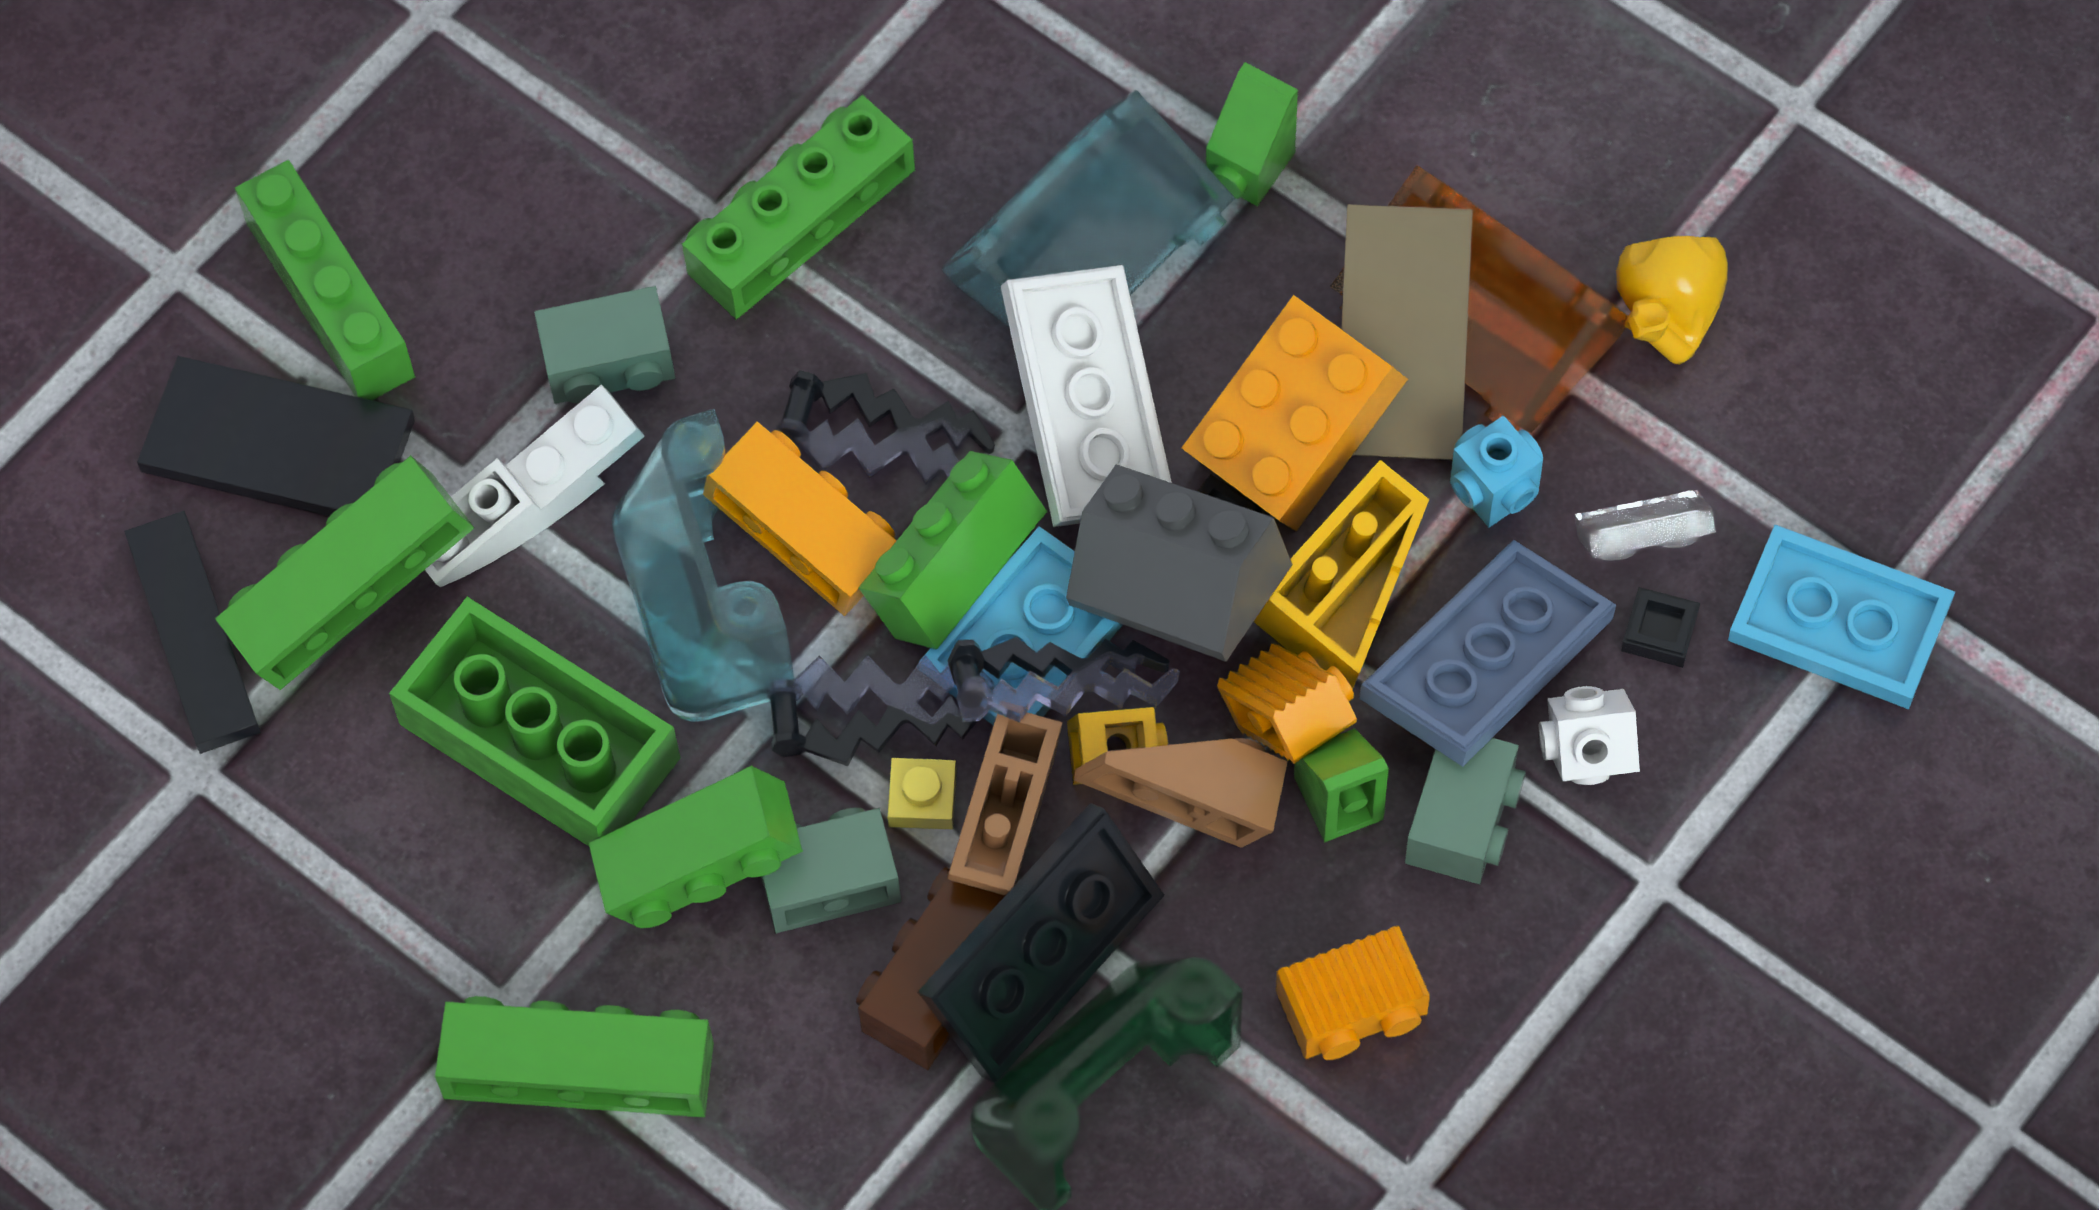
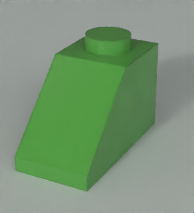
(1253, 134)
(1343, 784)

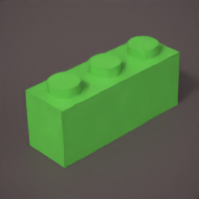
(952, 549)
(695, 848)

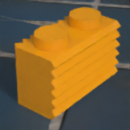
(1288, 701)
(1353, 994)

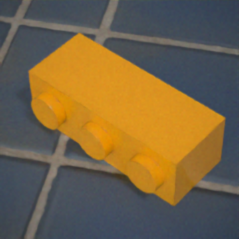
(799, 515)

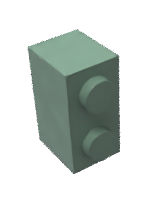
(605, 342)
(1461, 811)
(838, 874)

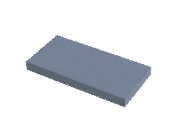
(1487, 652)

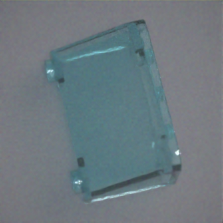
(1107, 199)
(706, 641)

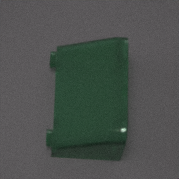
(1032, 1111)

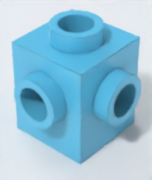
(1496, 470)

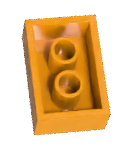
(1294, 413)

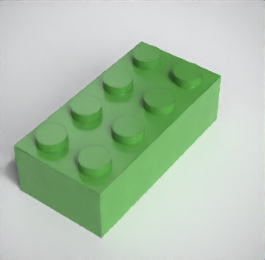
(534, 724)

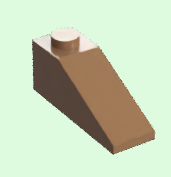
(1210, 786)
(1005, 802)

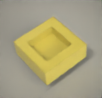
(922, 793)

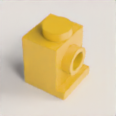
(1091, 730)

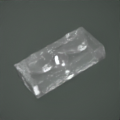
(1664, 520)

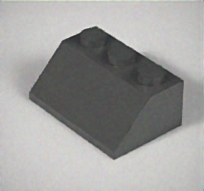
(1175, 562)

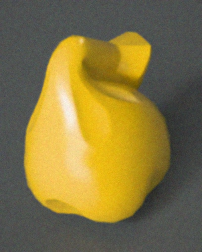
(1672, 291)

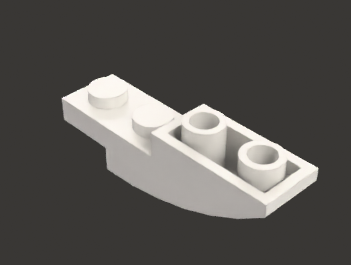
(538, 485)

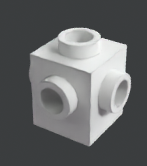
(1590, 735)

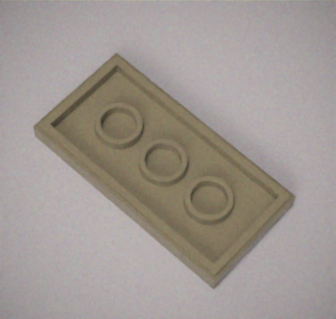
(1411, 309)

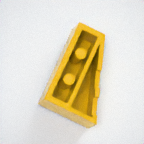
(1346, 574)

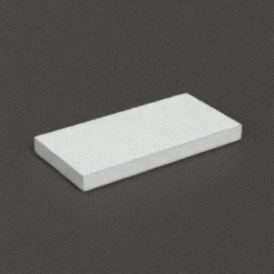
(1083, 383)

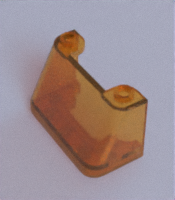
(1528, 317)

